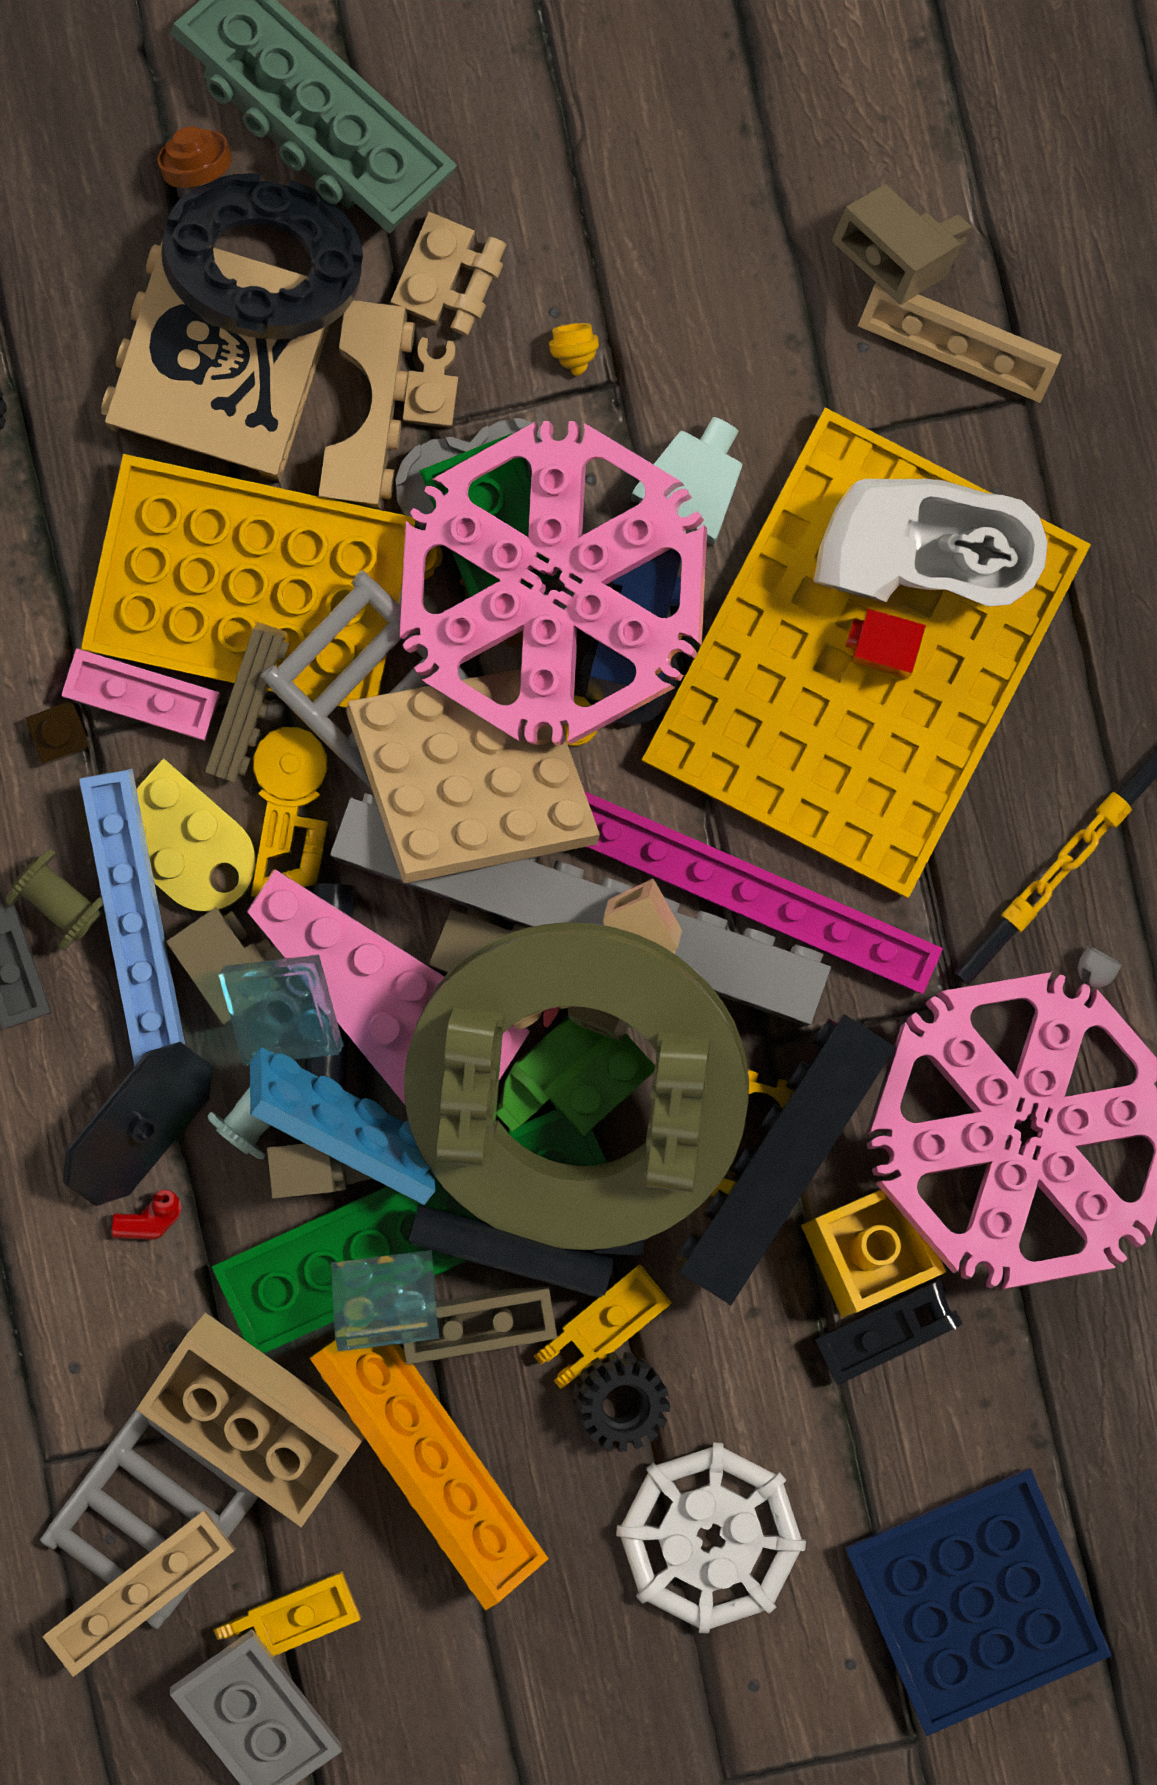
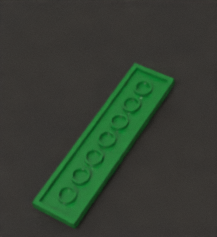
(287, 1282)

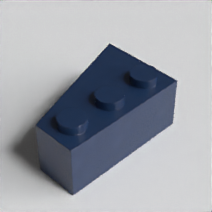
(654, 588)

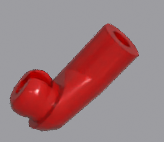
(153, 1220)

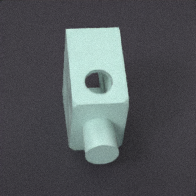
(704, 471)

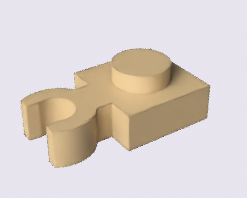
(430, 393)

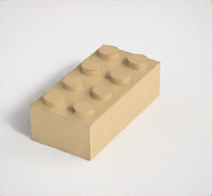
(252, 1419)

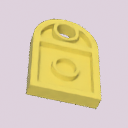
(191, 838)

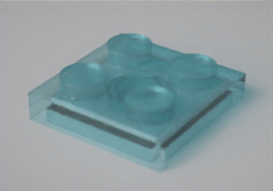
(281, 1008)
(385, 1300)

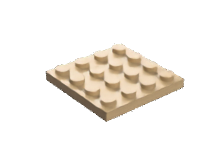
(463, 789)

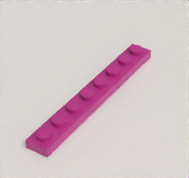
(763, 896)

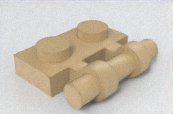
(434, 268)

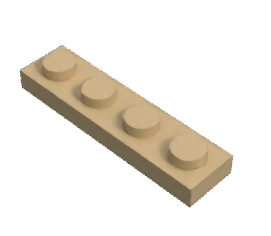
(962, 342)
(139, 1593)

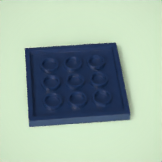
(978, 1601)

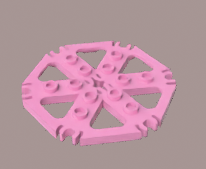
(547, 629)
(981, 1136)

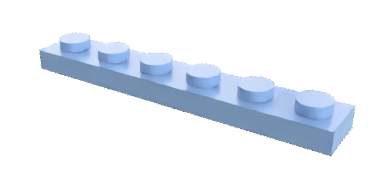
(132, 911)

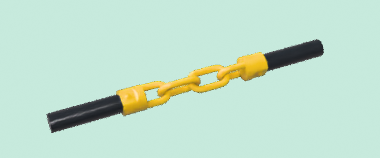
(1020, 912)

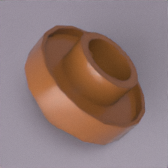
(194, 157)

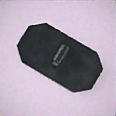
(137, 1124)

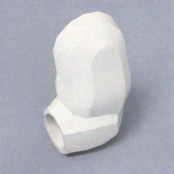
(931, 539)

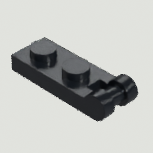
(886, 1332)

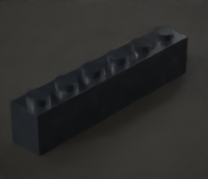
(785, 1159)

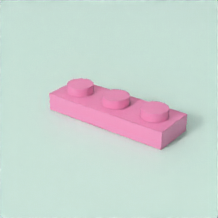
(141, 695)

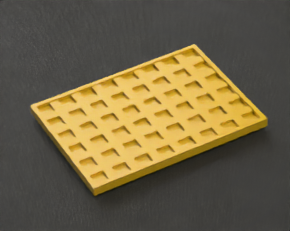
(833, 747)

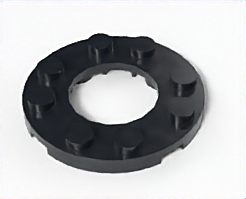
(253, 311)

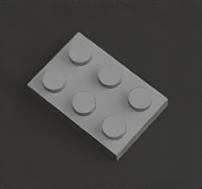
(255, 1716)

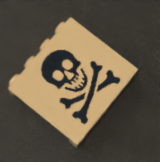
(209, 385)

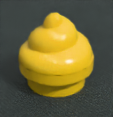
(574, 346)

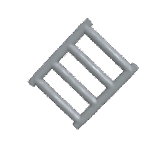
(316, 712)
(90, 1494)

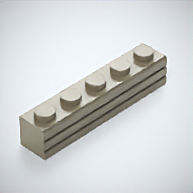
(246, 703)

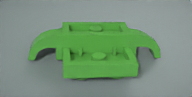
(576, 1072)

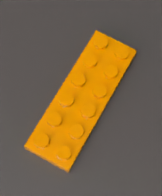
(433, 1467)

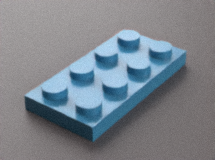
(338, 1124)

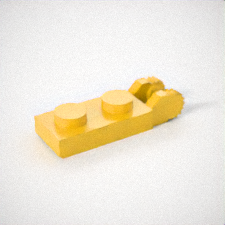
(607, 1322)
(298, 1615)

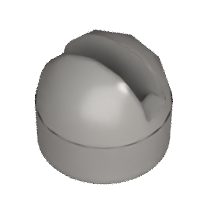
(1097, 967)

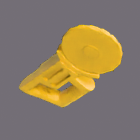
(289, 769)

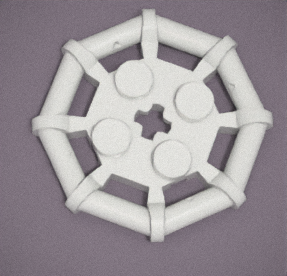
(719, 1566)

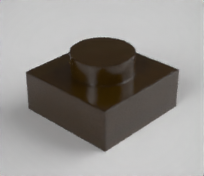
(58, 732)

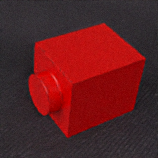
(885, 642)

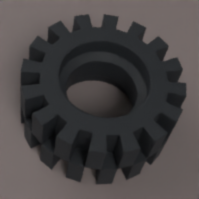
(637, 1423)

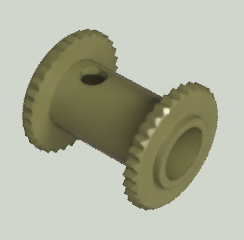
(56, 899)

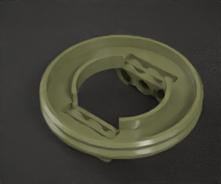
(695, 1089)

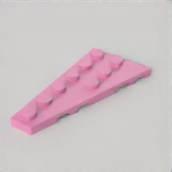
(370, 981)

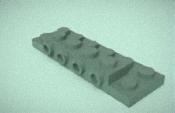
(313, 107)

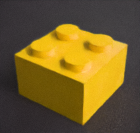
(869, 1253)

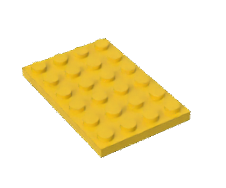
(211, 555)

